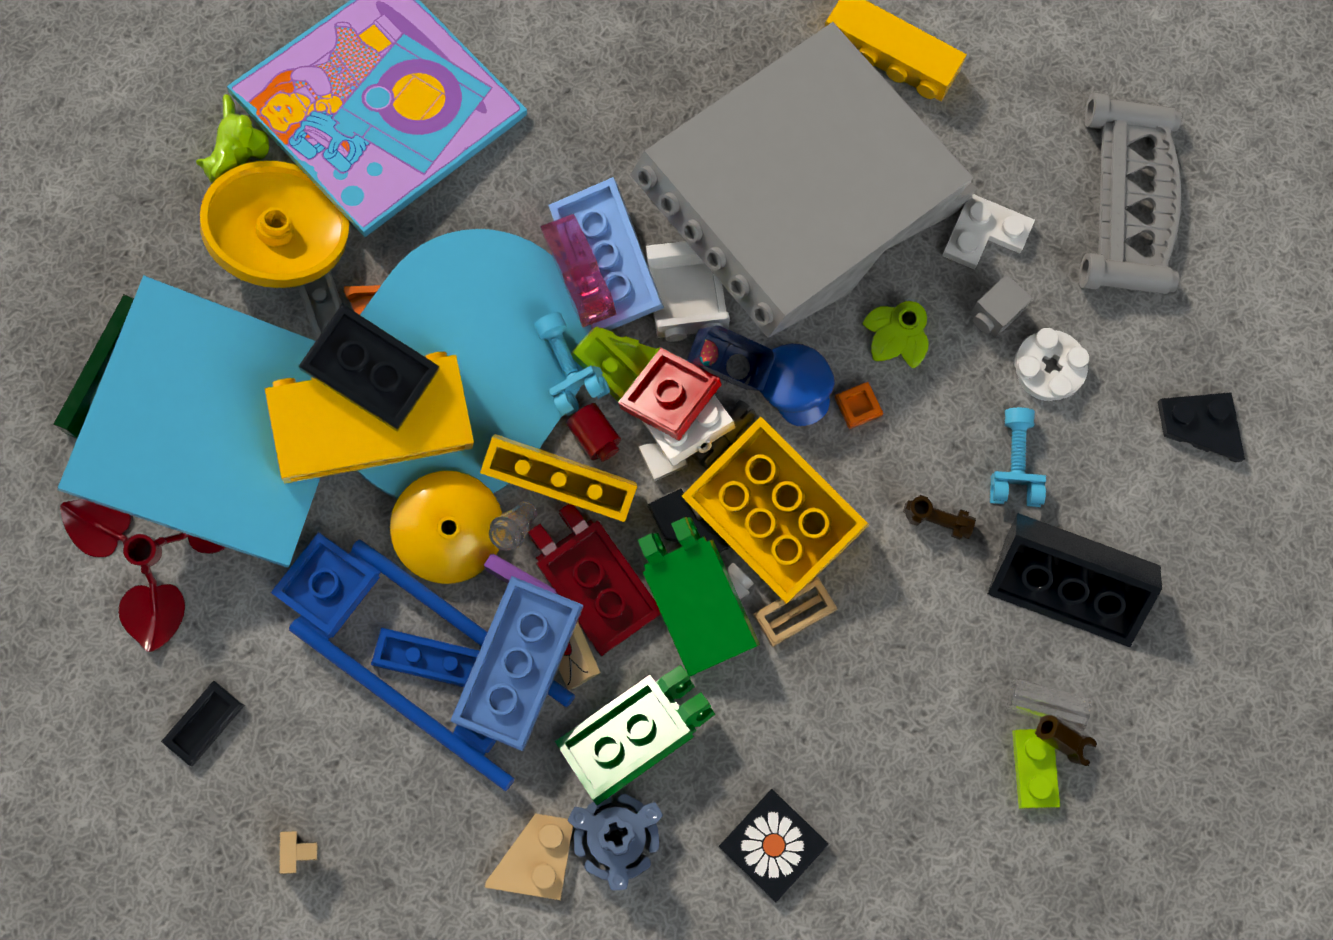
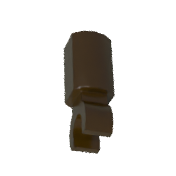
(1064, 739)

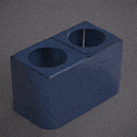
(756, 353)

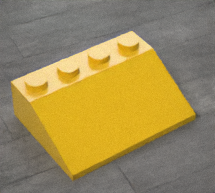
(775, 510)

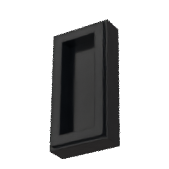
(202, 723)

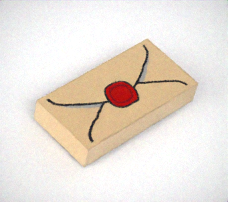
(578, 661)

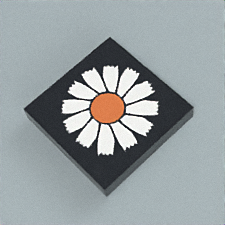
(773, 845)

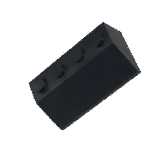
(1075, 580)

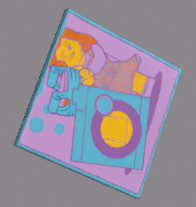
(377, 105)

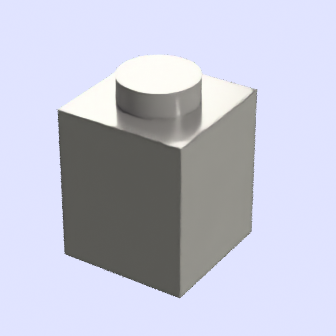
(1000, 306)

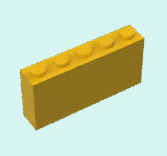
(328, 435)

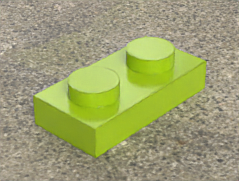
(1035, 771)

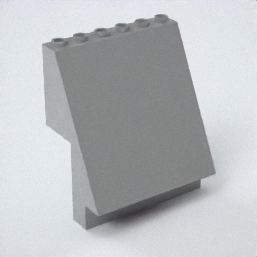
(802, 180)

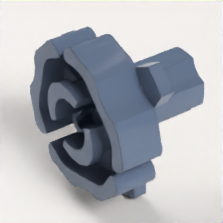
(608, 853)

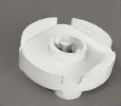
(1056, 345)

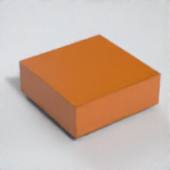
(858, 405)

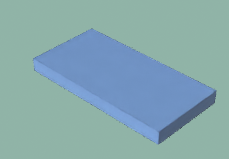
(517, 663)

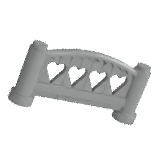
(1116, 262)

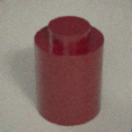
(594, 432)

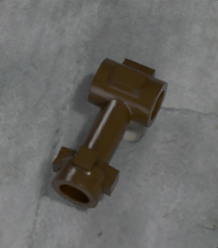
(922, 509)

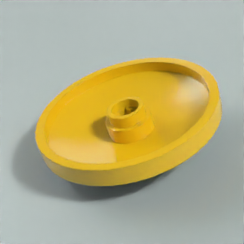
(272, 225)

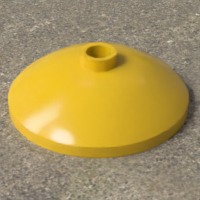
(418, 522)

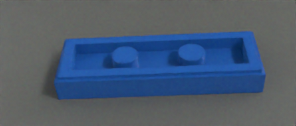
(424, 657)

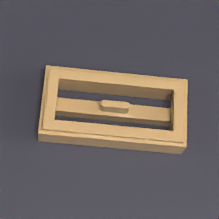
(767, 628)

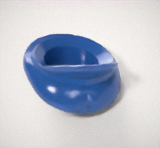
(799, 384)

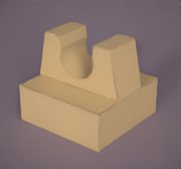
(292, 852)

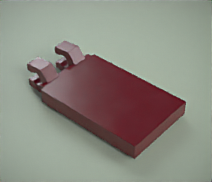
(597, 575)

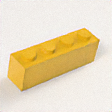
(899, 47)
(558, 477)

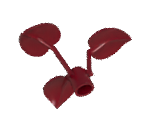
(145, 612)

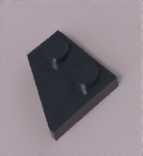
(1204, 422)

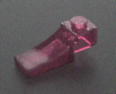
(578, 270)

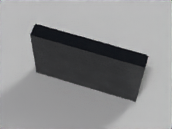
(369, 367)

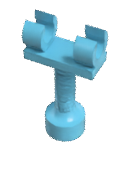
(551, 328)
(1019, 421)

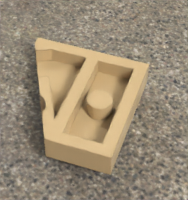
(536, 859)

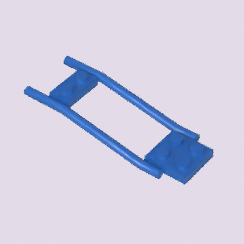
(325, 591)

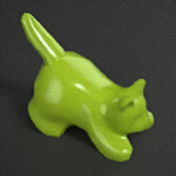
(234, 143)

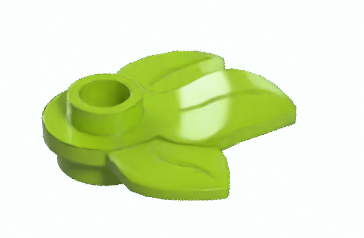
(896, 337)

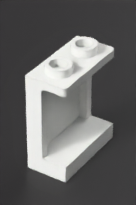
(687, 290)

